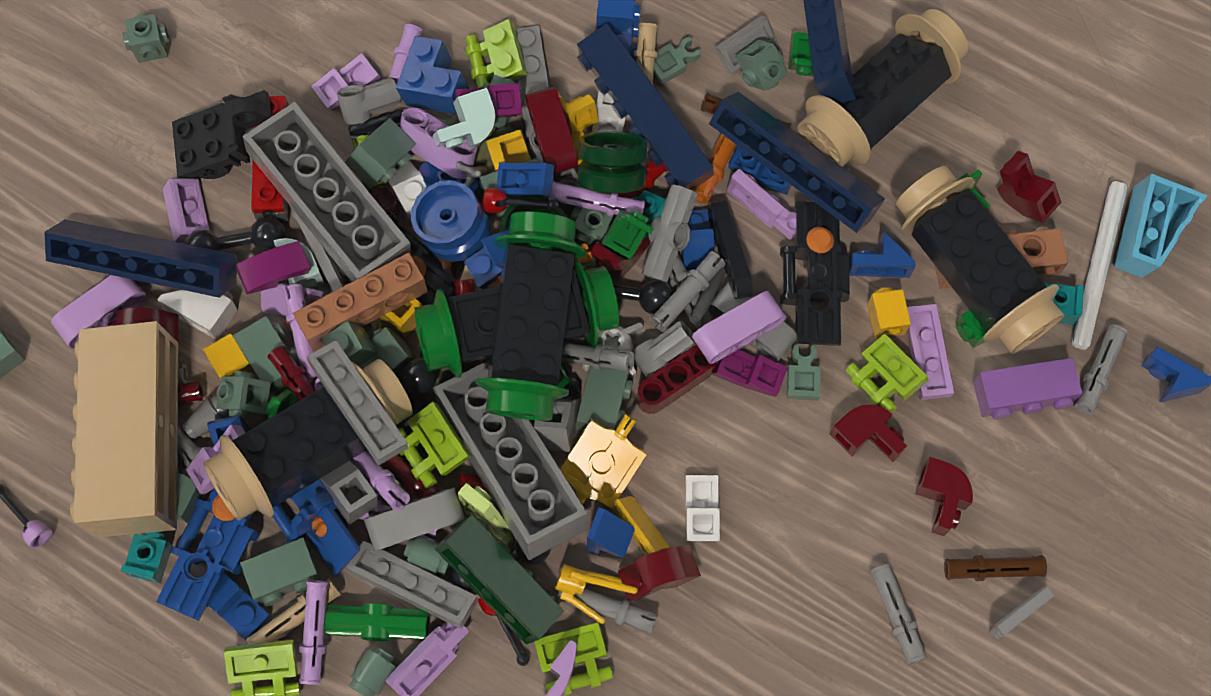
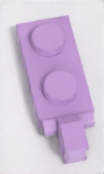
(761, 204)
(427, 660)

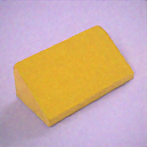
(645, 532)

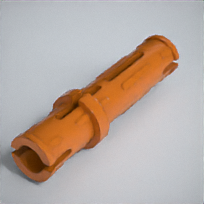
(718, 159)

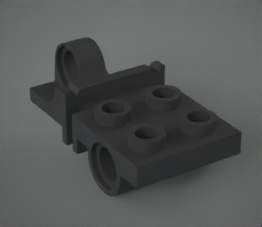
(214, 138)

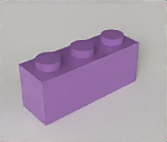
(1027, 388)

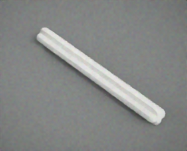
(1099, 265)

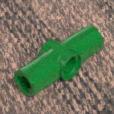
(376, 622)

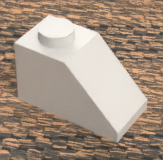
(407, 186)
(201, 311)

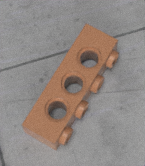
(1047, 246)
(362, 300)

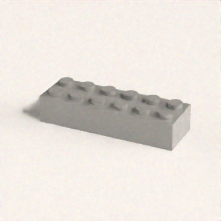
(325, 193)
(512, 467)

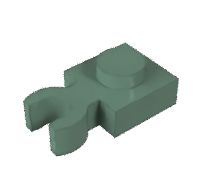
(672, 61)
(803, 379)

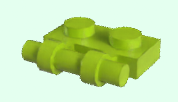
(504, 53)
(895, 368)
(438, 439)
(589, 647)
(262, 662)

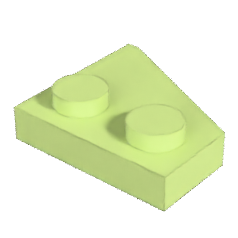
(477, 503)

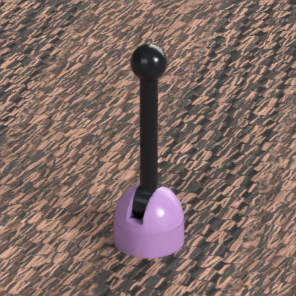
(34, 532)

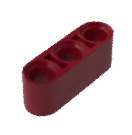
(551, 129)
(669, 391)

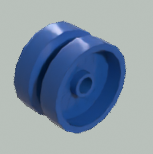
(450, 220)

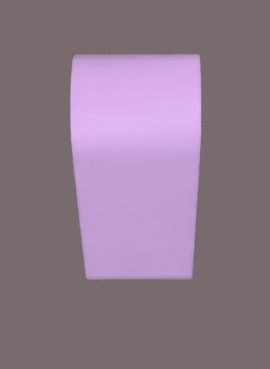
(420, 128)
(97, 307)
(739, 327)

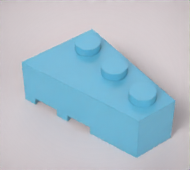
(1154, 222)

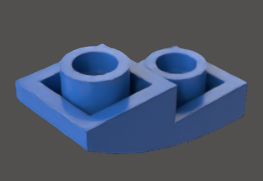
(762, 174)

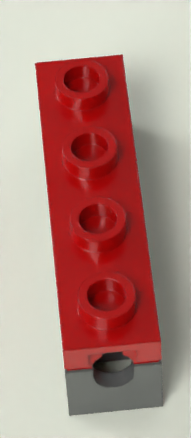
(264, 193)

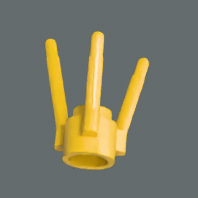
(573, 580)

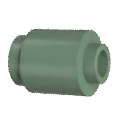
(422, 554)
(372, 672)

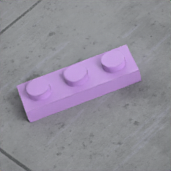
(929, 351)

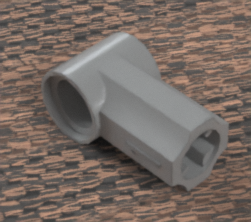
(360, 101)
(665, 348)

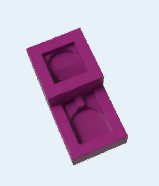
(504, 97)
(272, 266)
(752, 372)

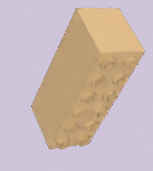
(125, 430)

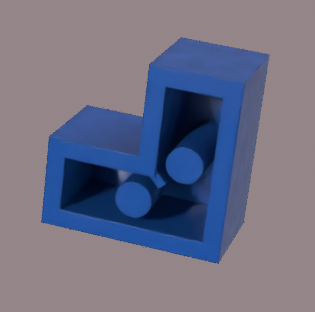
(622, 19)
(427, 79)

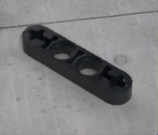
(730, 249)

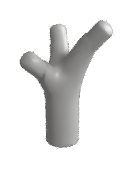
(472, 173)

